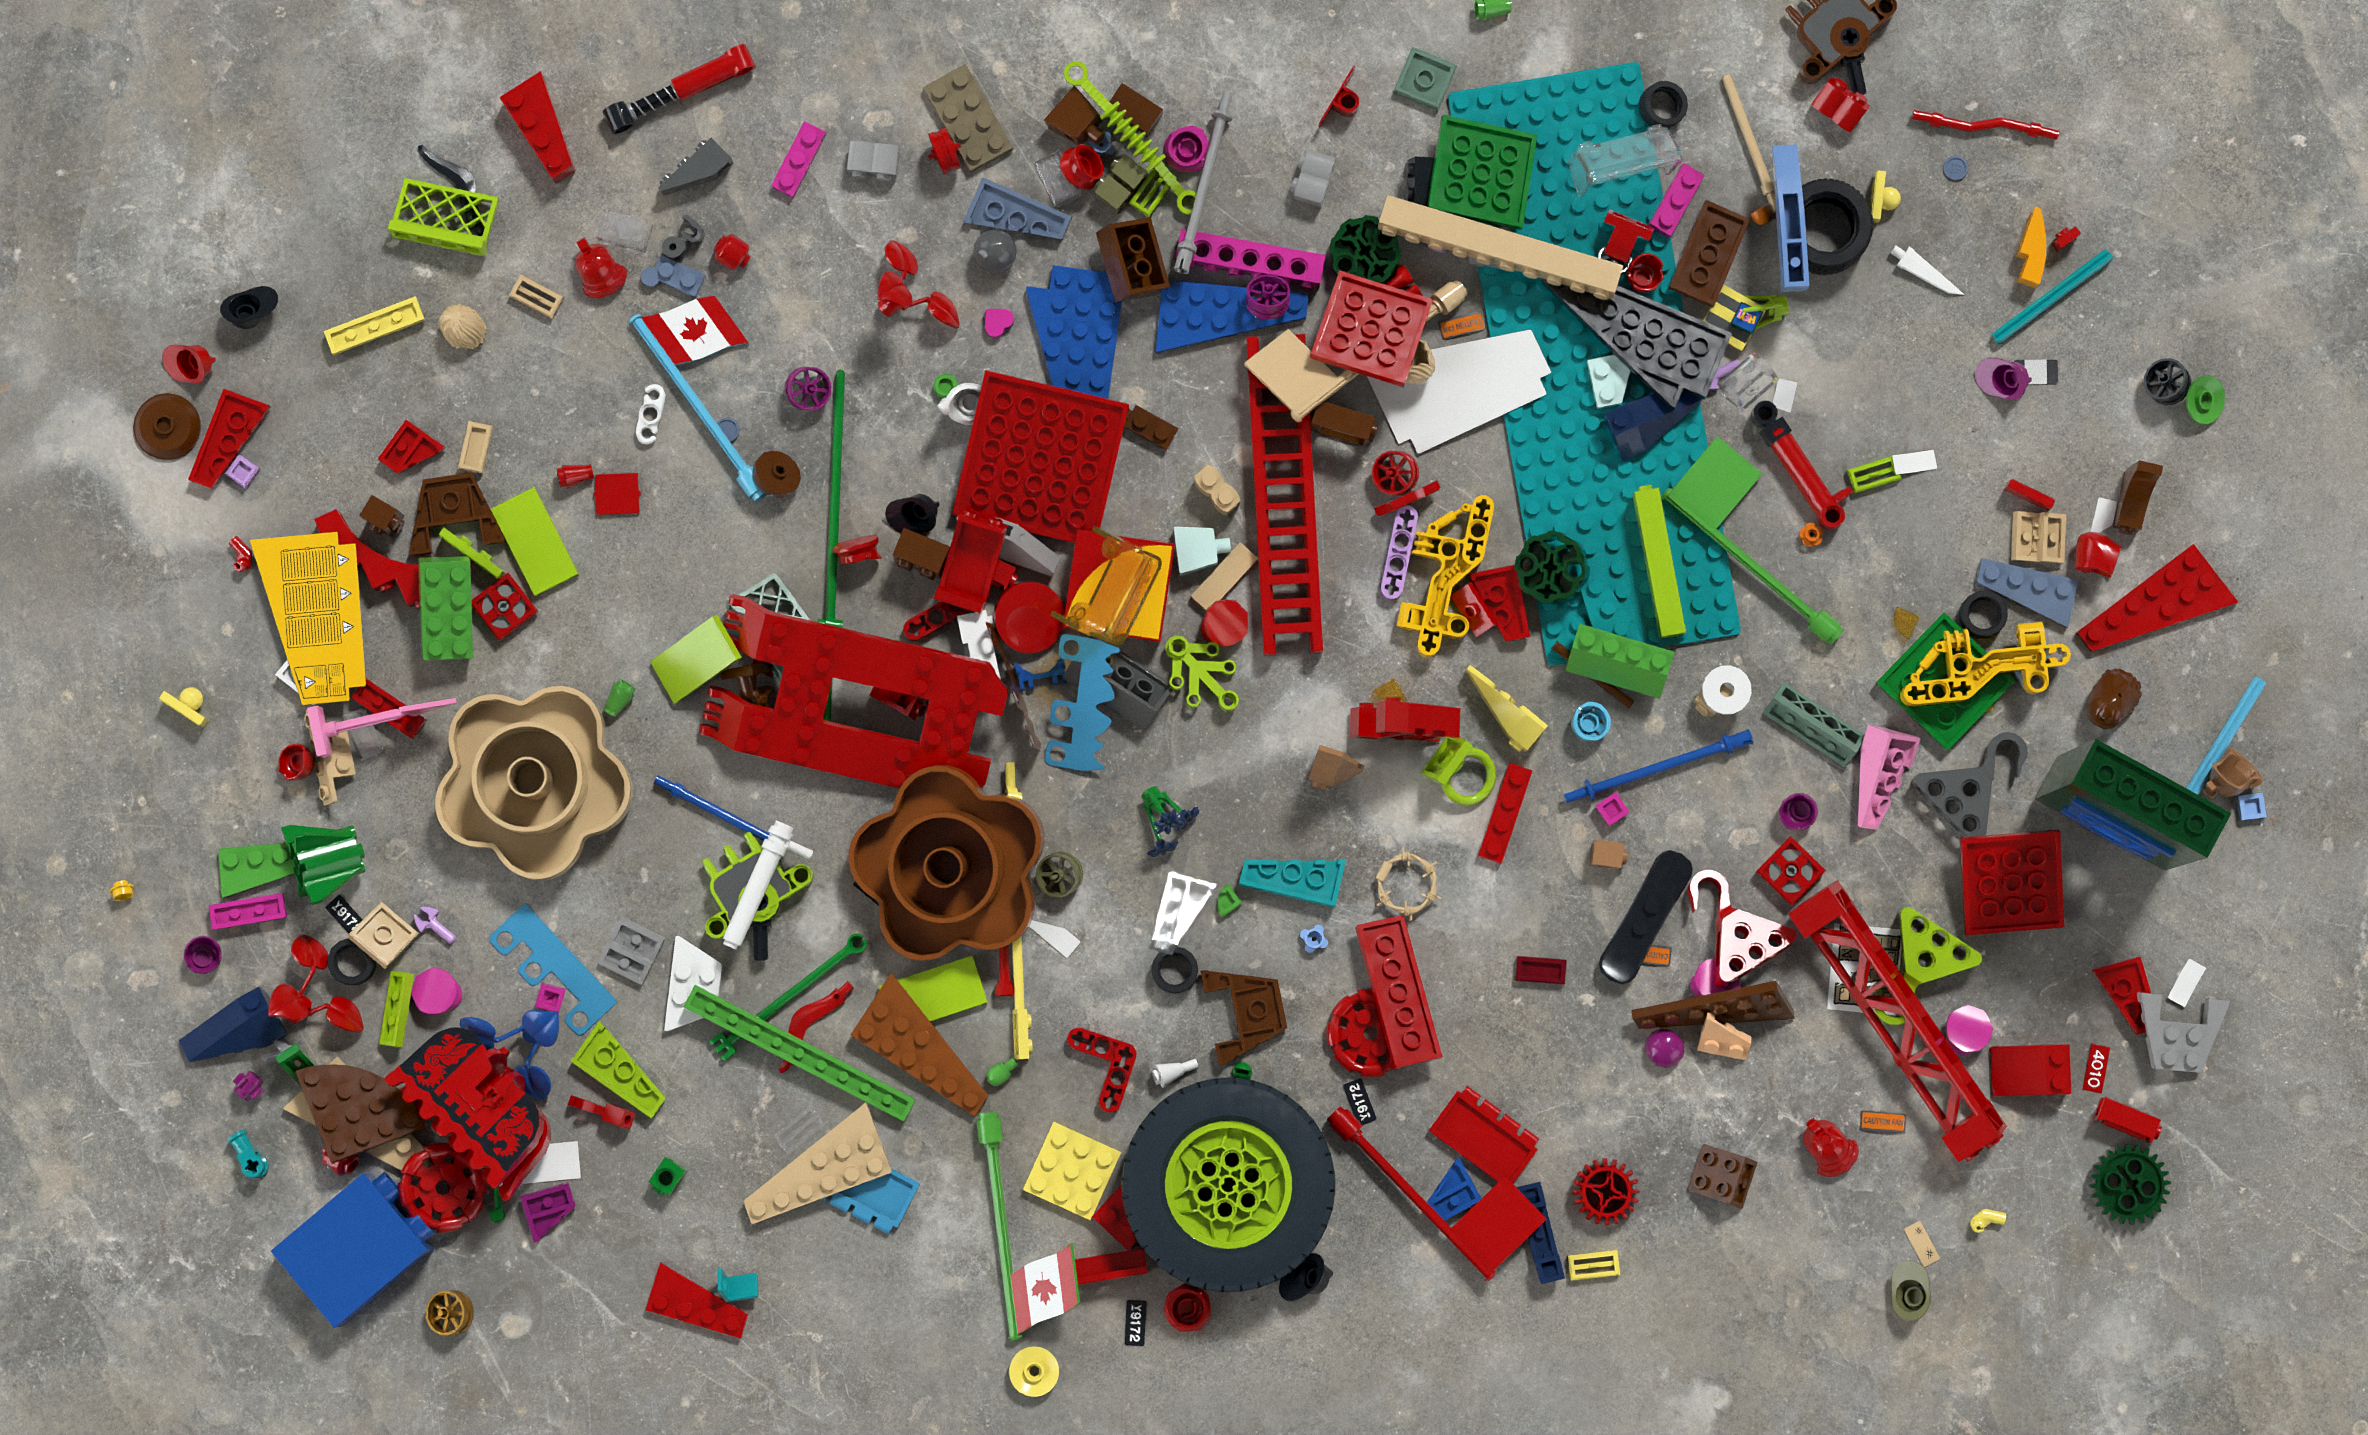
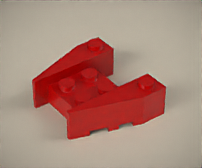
(1404, 721)

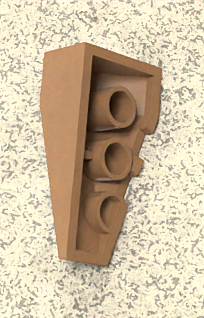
(1332, 768)

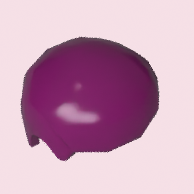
(1798, 811)
(202, 955)
(1664, 1048)

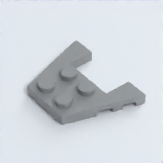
(2180, 1044)

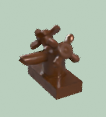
(749, 684)

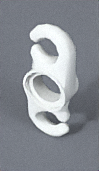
(642, 423)

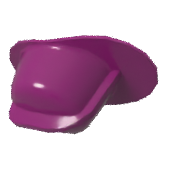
(2002, 378)

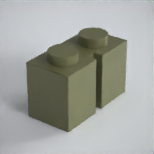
(1120, 184)

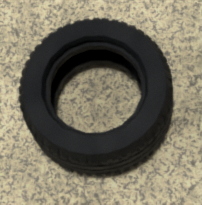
(1859, 217)

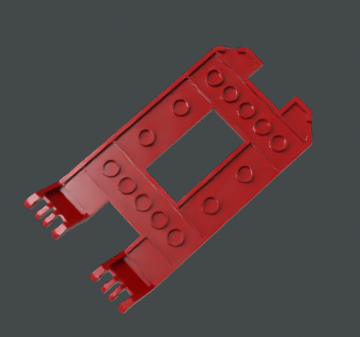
(819, 652)

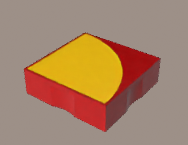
(1090, 565)

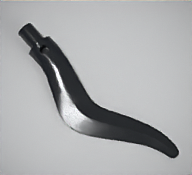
(460, 176)

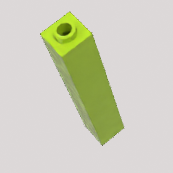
(1658, 562)

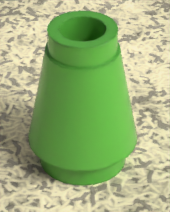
(1491, 8)
(619, 696)

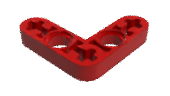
(1111, 1055)

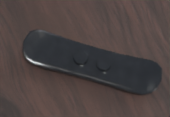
(1645, 917)

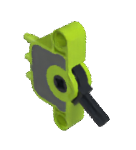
(730, 884)

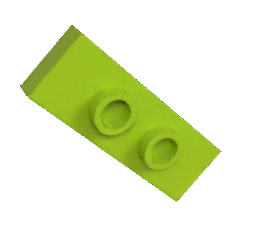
(464, 545)

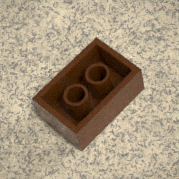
(1133, 259)

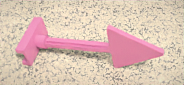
(322, 731)

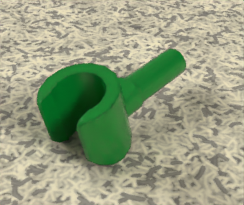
(497, 1214)

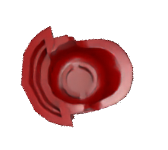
(598, 270)
(1830, 1148)

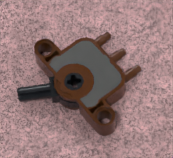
(1824, 32)

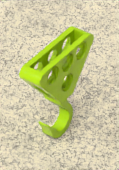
(1921, 942)

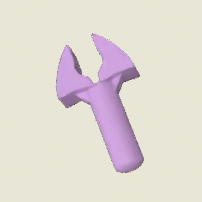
(1723, 371)
(434, 925)

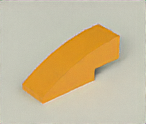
(2033, 250)

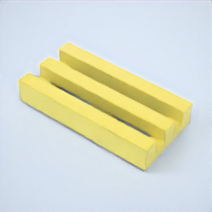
(1615, 1262)

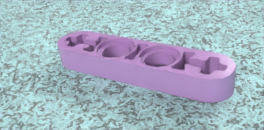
(1397, 552)

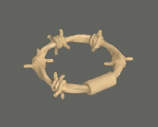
(1384, 871)

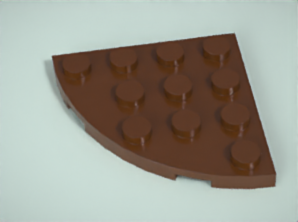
(355, 1109)

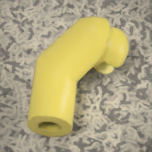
(1986, 1217)

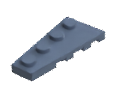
(1009, 210)
(2036, 590)

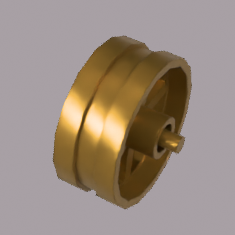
(449, 1312)

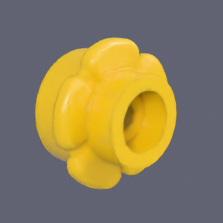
(122, 890)

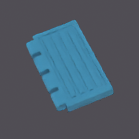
(881, 1197)

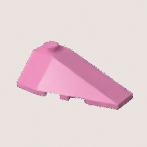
(1882, 763)

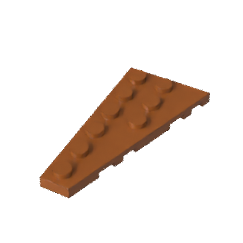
(908, 1039)

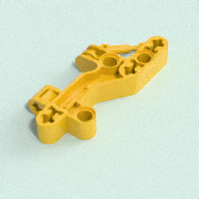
(1434, 616)
(2027, 657)

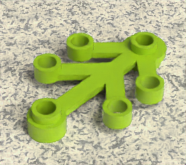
(1198, 670)

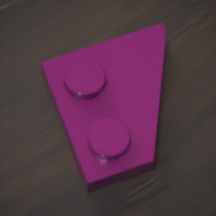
(547, 1208)

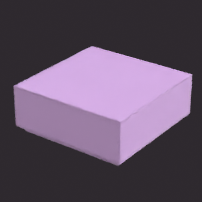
(242, 471)

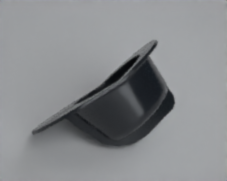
(249, 306)
(912, 513)
(1308, 1278)

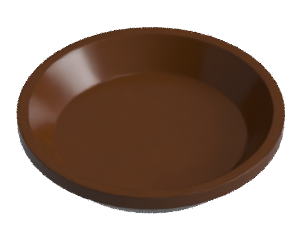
(167, 426)

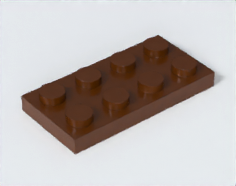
(1709, 253)

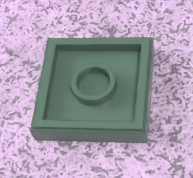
(1425, 78)

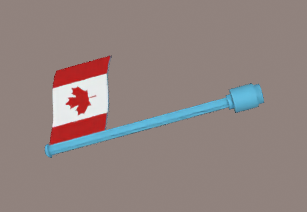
(688, 336)

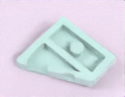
(1608, 380)

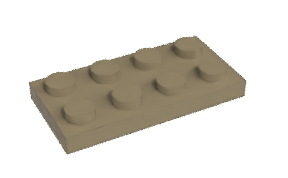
(968, 118)

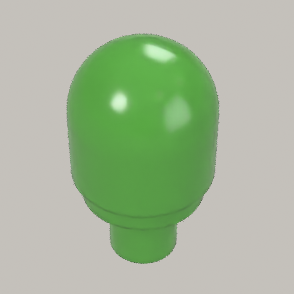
(1001, 1072)

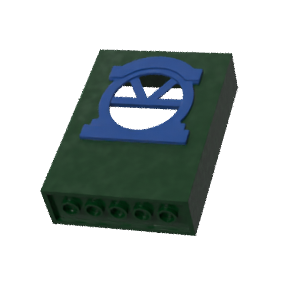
(2132, 806)

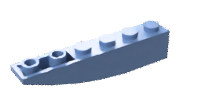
(1790, 219)

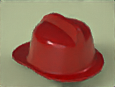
(187, 362)

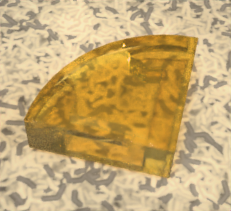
(1905, 622)
(1389, 689)

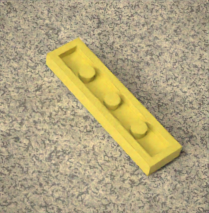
(374, 325)

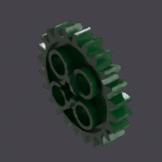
(2147, 1171)

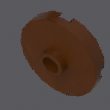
(769, 480)

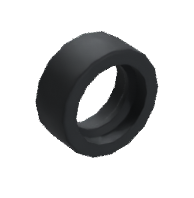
(1672, 90)
(1989, 596)
(338, 975)
(1178, 988)

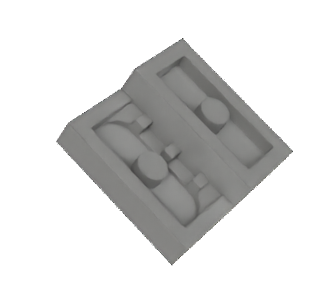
(631, 950)

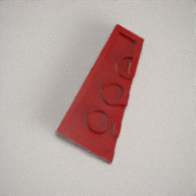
(687, 1301)

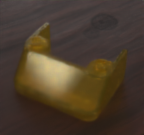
(1118, 593)

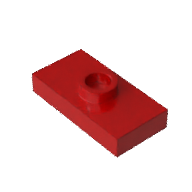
(1474, 609)

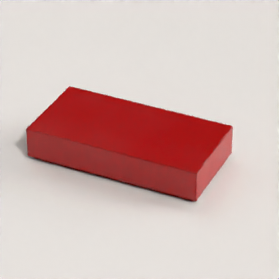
(2029, 494)

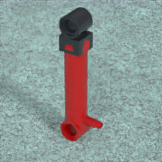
(1778, 436)

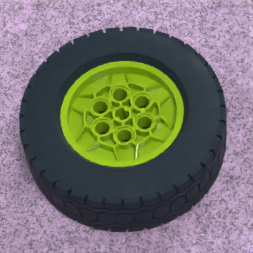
(1290, 1195)

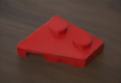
(409, 448)

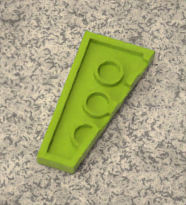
(613, 1067)

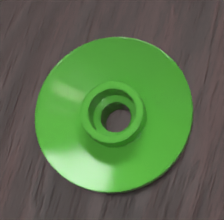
(2205, 399)

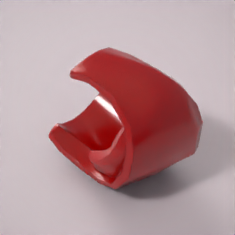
(2096, 554)

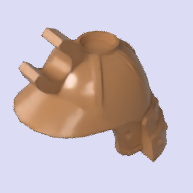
(2232, 776)

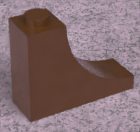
(2135, 495)

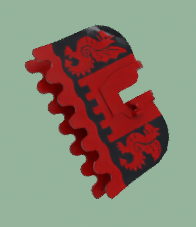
(483, 1111)

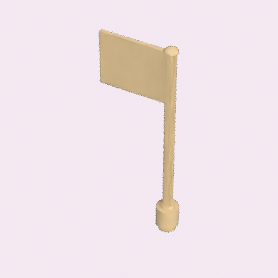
(1305, 382)

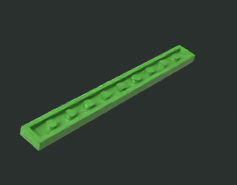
(799, 1052)

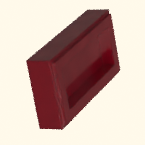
(1540, 970)

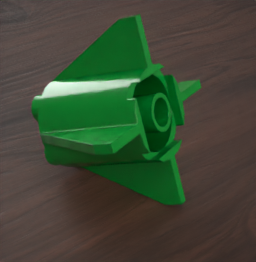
(323, 859)

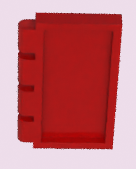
(1483, 1138)

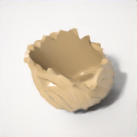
(462, 326)
(1422, 365)

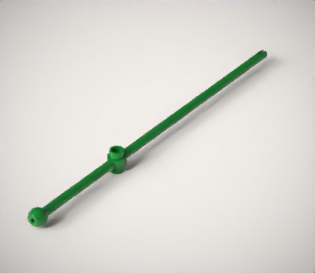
(834, 515)

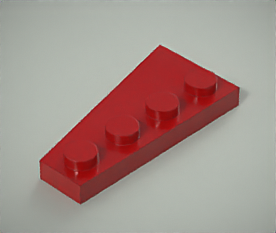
(226, 435)

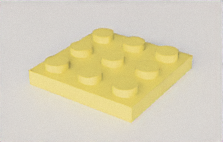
(1072, 1170)

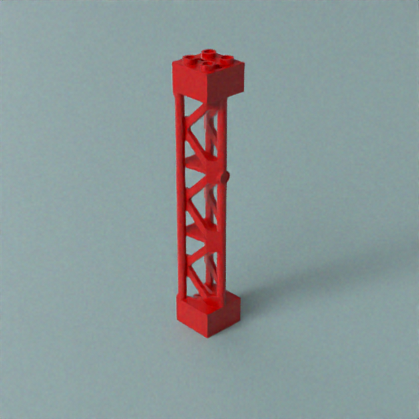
(1962, 1138)

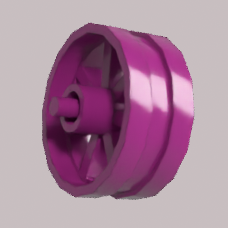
(1267, 303)
(808, 388)

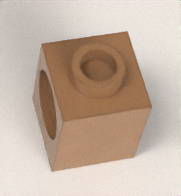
(1608, 854)

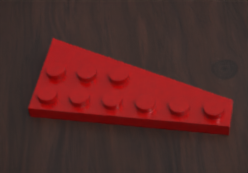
(2169, 596)

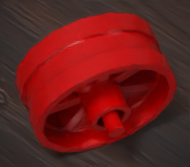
(944, 150)
(1395, 472)

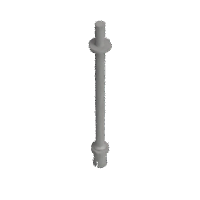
(1187, 247)

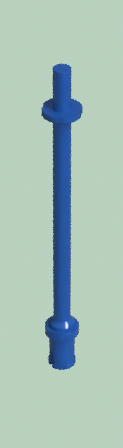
(1726, 744)

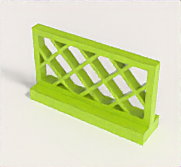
(438, 236)

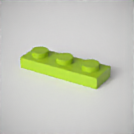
(396, 1009)

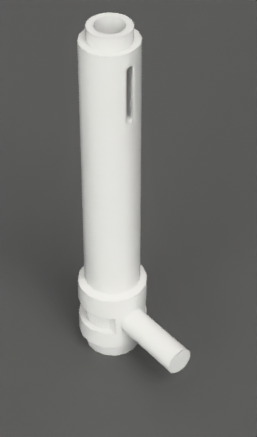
(773, 849)

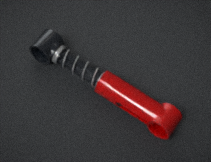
(733, 63)

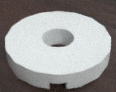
(1720, 703)

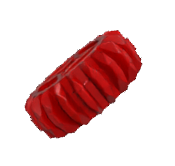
(1626, 1198)

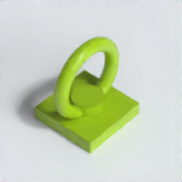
(1449, 760)

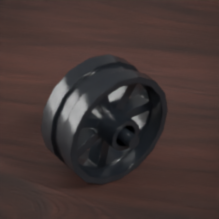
(2167, 381)

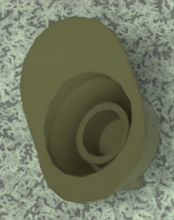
(1910, 1290)

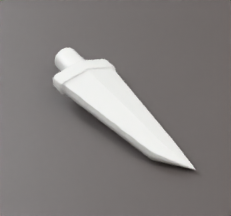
(1916, 265)

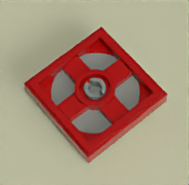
(504, 606)
(1790, 871)

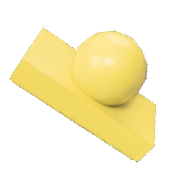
(1882, 198)
(189, 701)

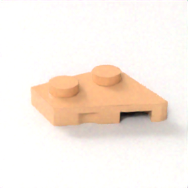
(1723, 1039)

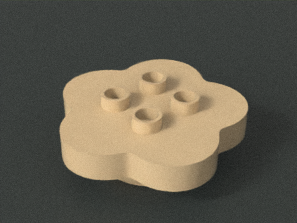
(532, 780)

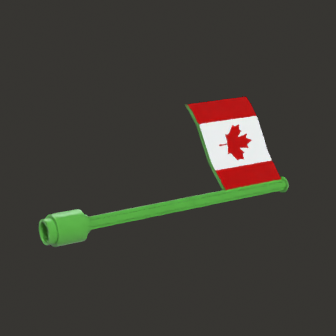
(1041, 1287)

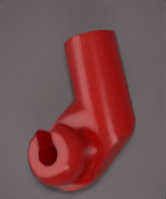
(244, 554)

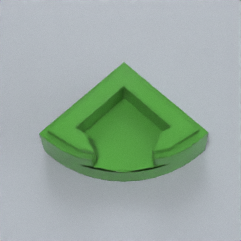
(1227, 900)

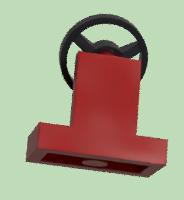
(1623, 238)

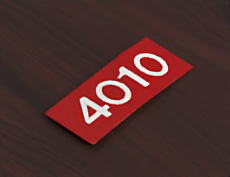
(2096, 1068)

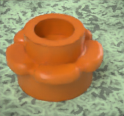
(1811, 528)

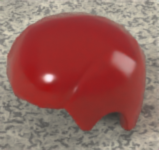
(1645, 272)
(295, 762)

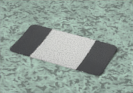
(2041, 370)

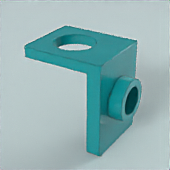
(737, 1287)

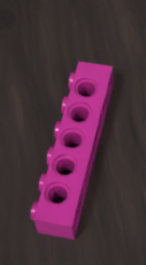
(1263, 253)

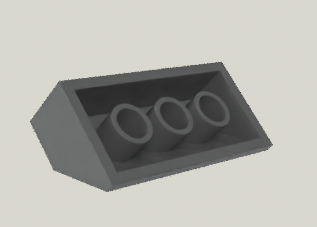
(1136, 688)

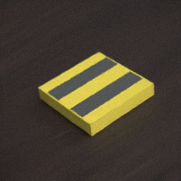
(1723, 313)

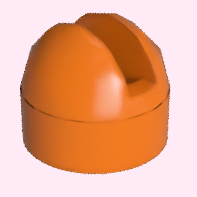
(1761, 216)

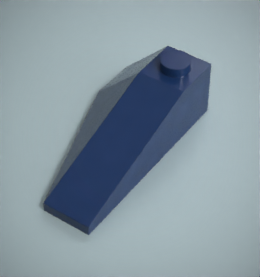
(1644, 422)

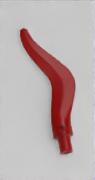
(812, 1012)

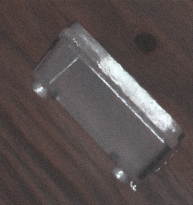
(1624, 157)

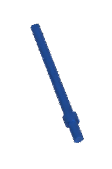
(678, 791)

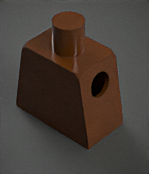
(1075, 119)

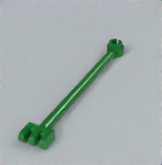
(849, 949)

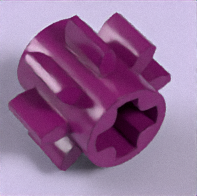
(248, 1085)

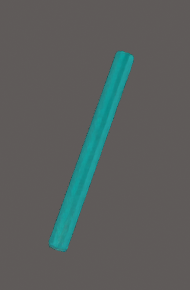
(2052, 296)

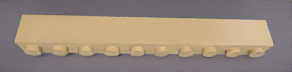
(1499, 247)

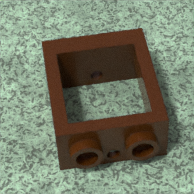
(1344, 424)

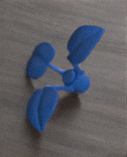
(537, 1028)

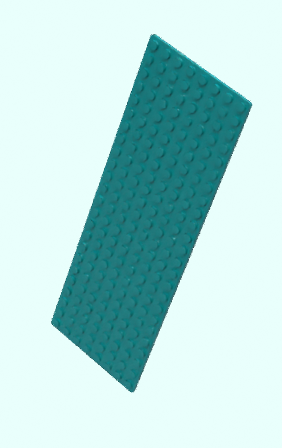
(1558, 443)

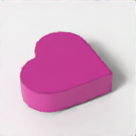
(997, 321)

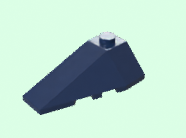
(235, 1028)

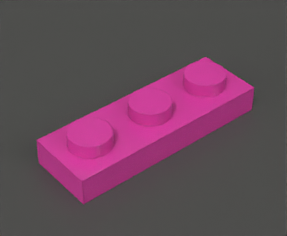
(798, 159)
(1676, 200)
(247, 911)

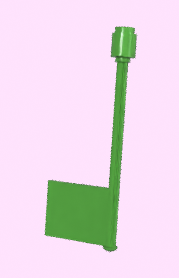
(1706, 499)

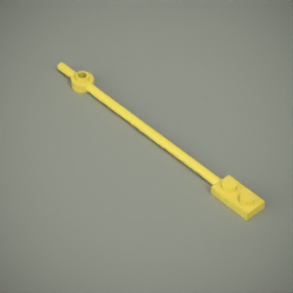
(1021, 1019)

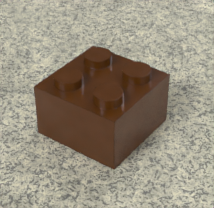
(921, 554)

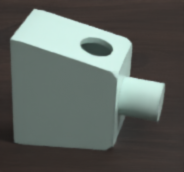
(1198, 548)

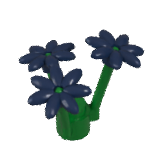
(1155, 802)

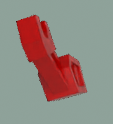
(610, 1113)

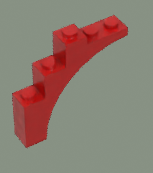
(379, 569)

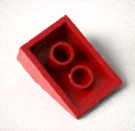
(2030, 1070)

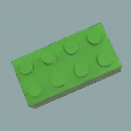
(445, 608)

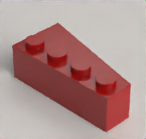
(537, 119)

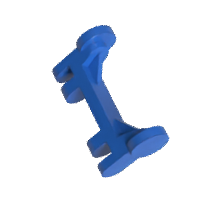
(1025, 675)

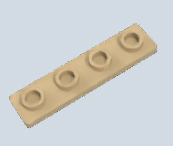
(332, 767)

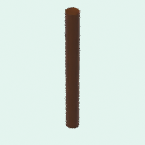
(1611, 689)

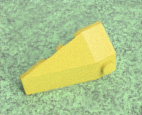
(1516, 722)

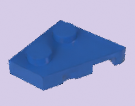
(1454, 1192)

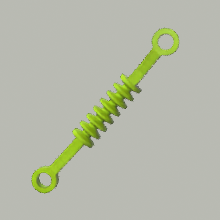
(1109, 110)

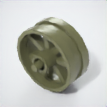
(1059, 874)

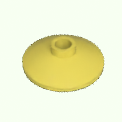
(1020, 1371)

